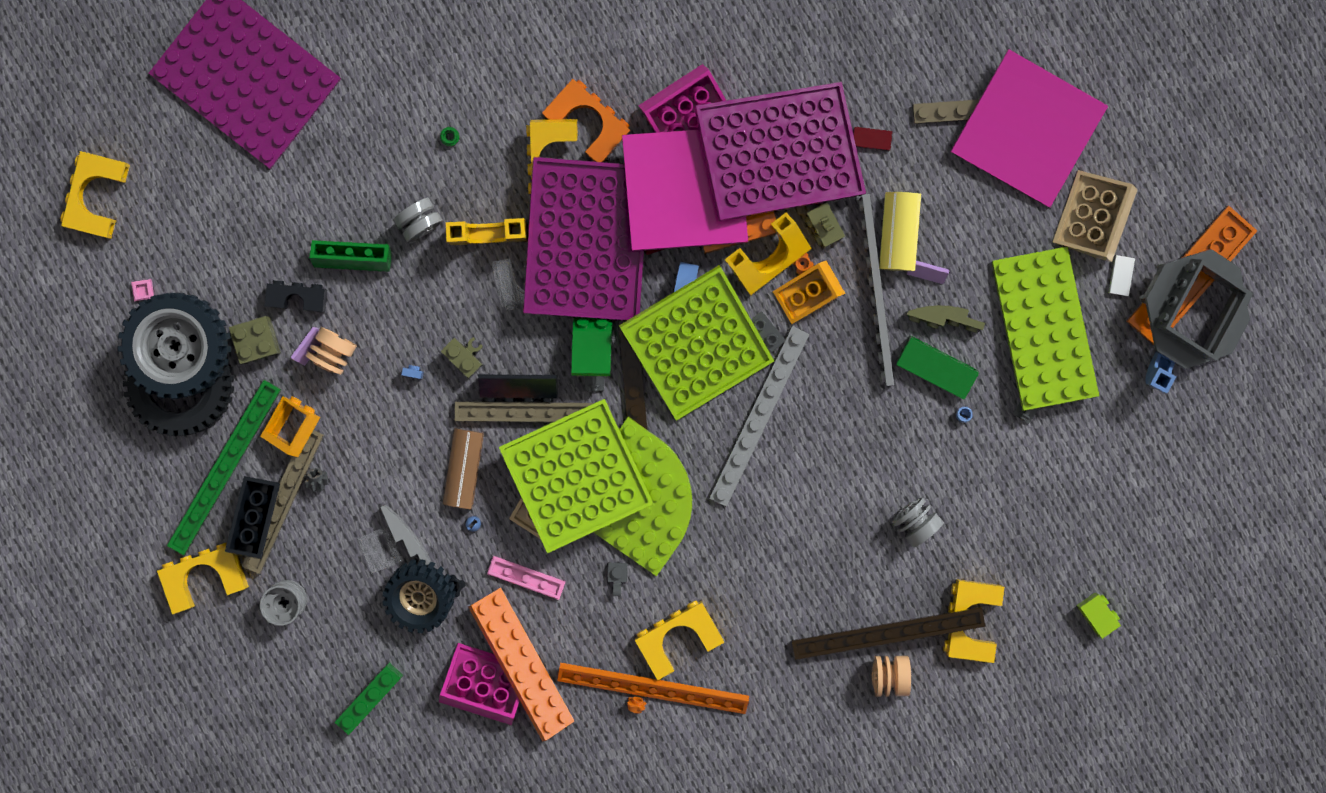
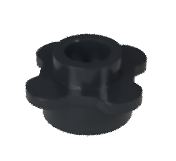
(459, 584)

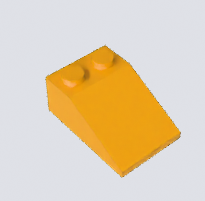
(808, 292)

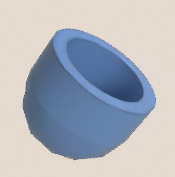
(966, 412)
(476, 526)

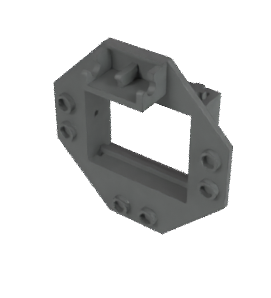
(1167, 295)

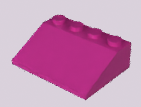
(674, 106)
(479, 685)

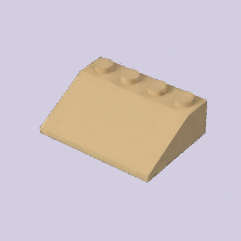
(1095, 215)

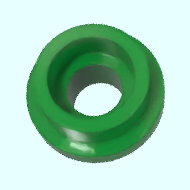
(447, 130)

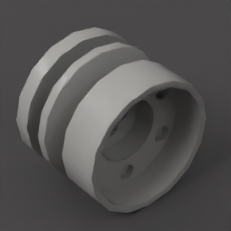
(917, 521)
(277, 611)

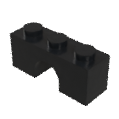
(278, 295)

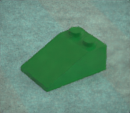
(591, 346)

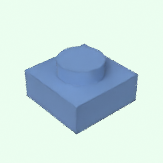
(413, 371)

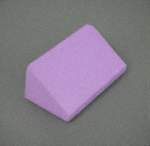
(929, 272)
(300, 352)

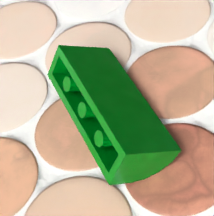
(937, 367)

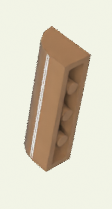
(463, 468)

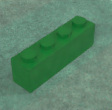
(350, 256)
(369, 698)

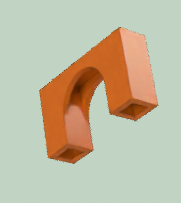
(575, 97)

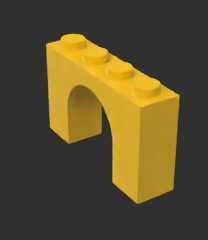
(545, 132)
(87, 169)
(508, 231)
(790, 248)
(175, 576)
(965, 595)
(694, 617)

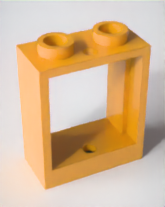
(278, 420)

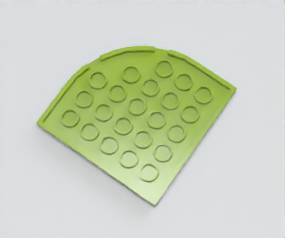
(657, 530)

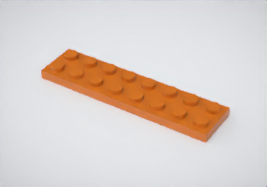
(1226, 237)
(521, 664)

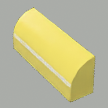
(900, 231)

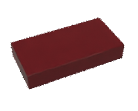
(872, 138)

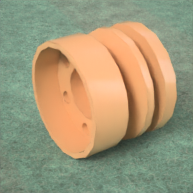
(330, 351)
(891, 676)

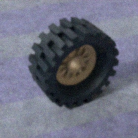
(411, 608)

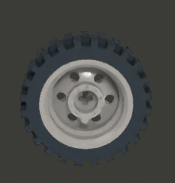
(141, 340)

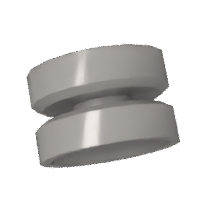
(418, 220)

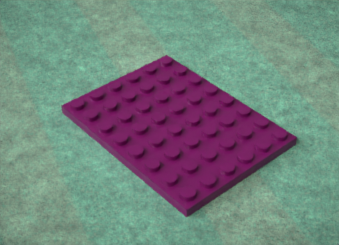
(245, 77)
(779, 151)
(581, 242)

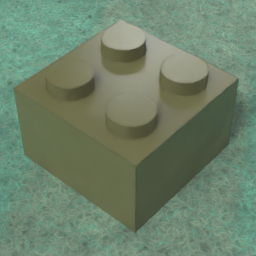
(254, 340)

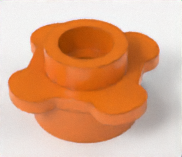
(807, 264)
(636, 704)

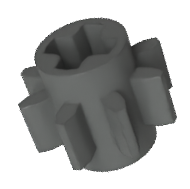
(316, 480)

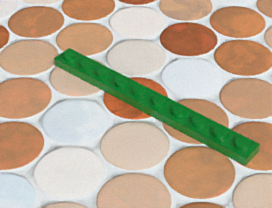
(224, 467)

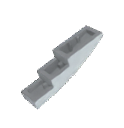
(402, 531)

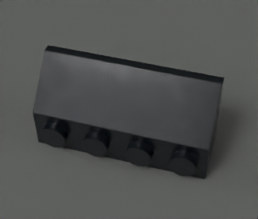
(518, 386)
(252, 517)

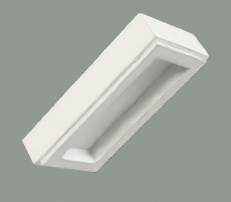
(1121, 275)

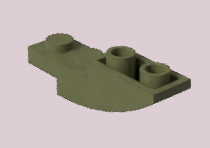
(938, 314)

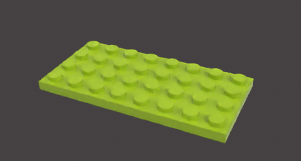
(1045, 328)

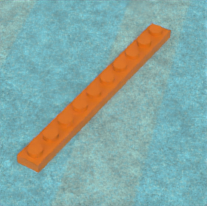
(653, 688)

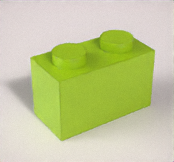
(1099, 615)

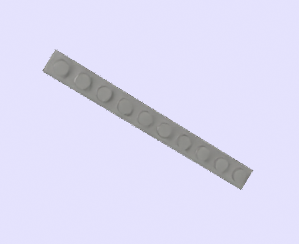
(875, 282)
(759, 416)

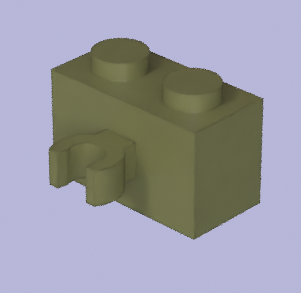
(824, 225)
(463, 357)

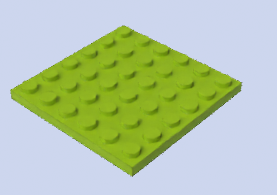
(697, 342)
(576, 476)

